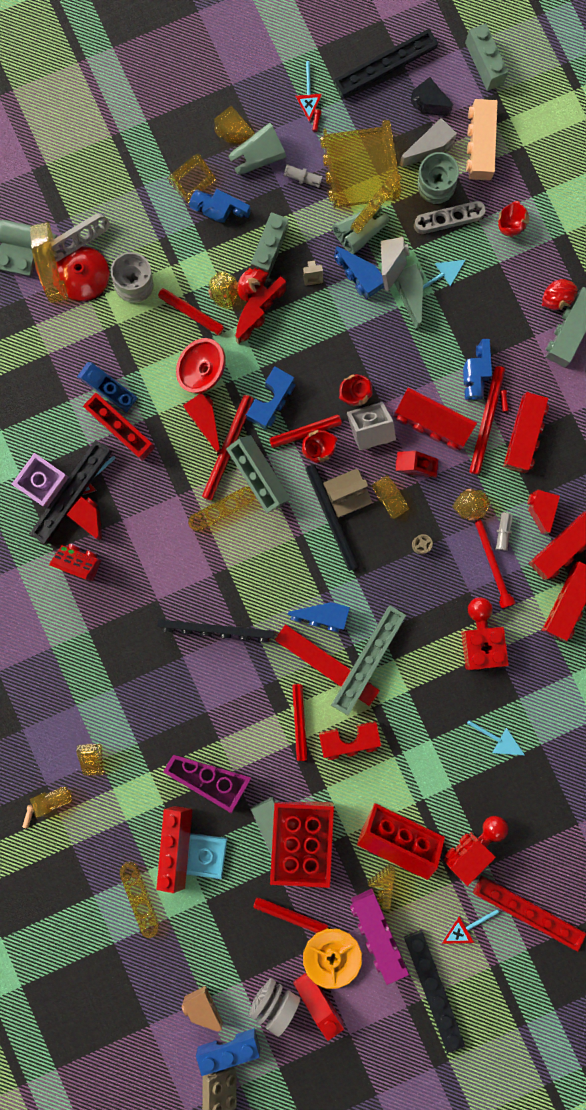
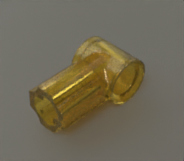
(46, 802)

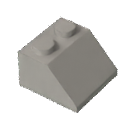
(371, 426)

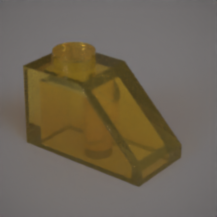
(232, 127)

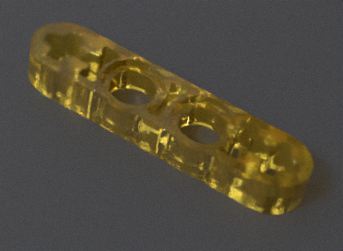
(376, 202)
(223, 511)
(135, 900)

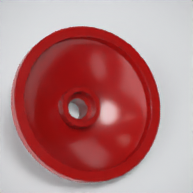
(90, 280)
(200, 365)

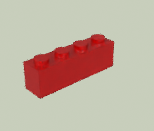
(119, 426)
(526, 432)
(561, 549)
(568, 605)
(174, 849)

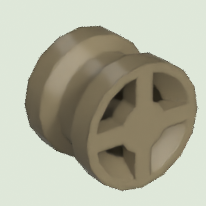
(425, 543)

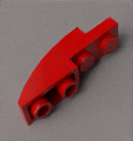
(253, 313)

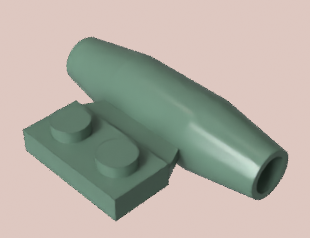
(16, 248)

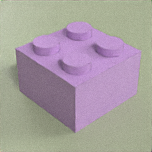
(40, 480)

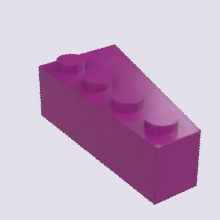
(209, 781)

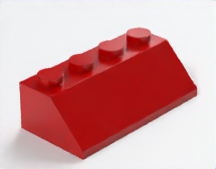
(434, 419)
(401, 841)

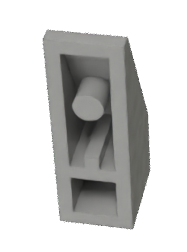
(436, 139)
(393, 260)

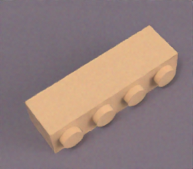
(482, 139)

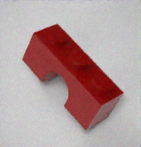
(366, 739)

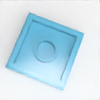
(206, 856)

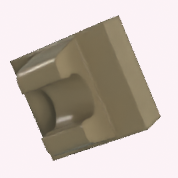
(313, 274)

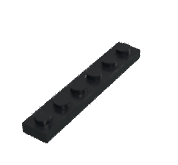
(385, 63)
(70, 492)
(207, 629)
(434, 991)

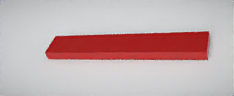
(321, 661)
(529, 913)

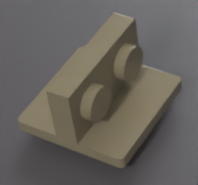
(347, 492)
(220, 1090)

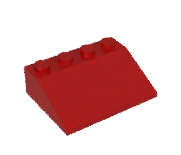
(302, 844)

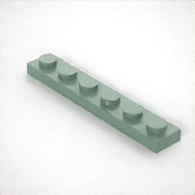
(368, 660)

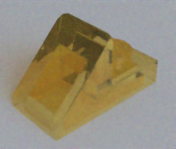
(90, 759)
(384, 880)

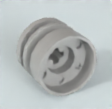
(132, 267)
(274, 1007)

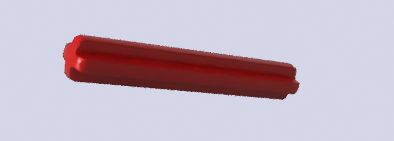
(190, 311)
(304, 431)
(299, 720)
(288, 915)

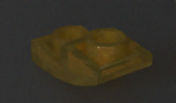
(390, 496)

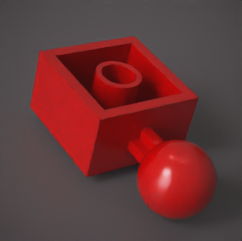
(496, 656)
(471, 854)

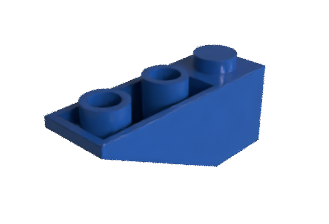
(364, 274)
(106, 386)
(328, 614)

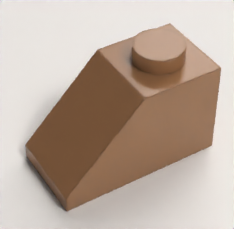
(202, 1009)

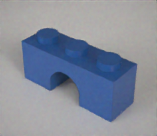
(264, 413)
(217, 1057)

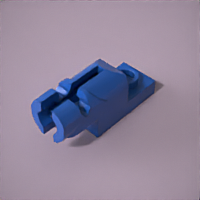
(219, 205)
(477, 370)

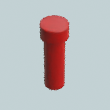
(317, 113)
(503, 393)

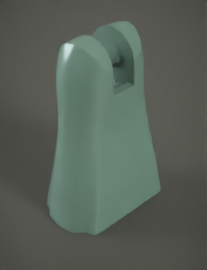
(259, 150)
(354, 242)

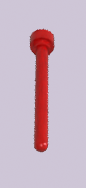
(505, 599)

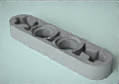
(449, 217)
(79, 241)

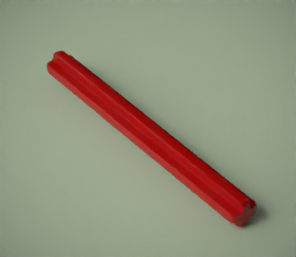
(487, 420)
(224, 456)

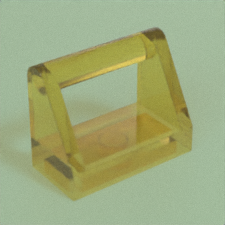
(186, 168)

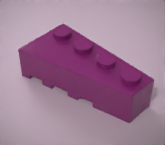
(379, 936)

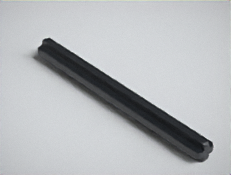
(331, 517)

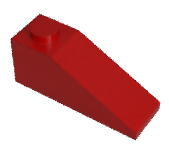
(203, 415)
(319, 1007)

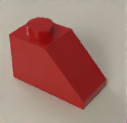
(416, 464)
(543, 509)
(87, 516)

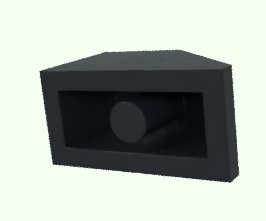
(431, 99)

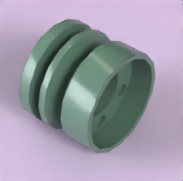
(440, 168)

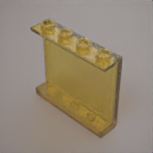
(359, 164)

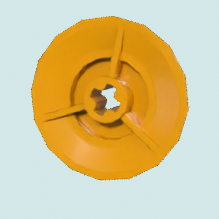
(342, 968)

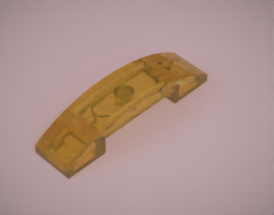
(45, 262)

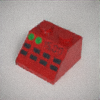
(75, 562)

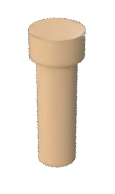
(28, 816)

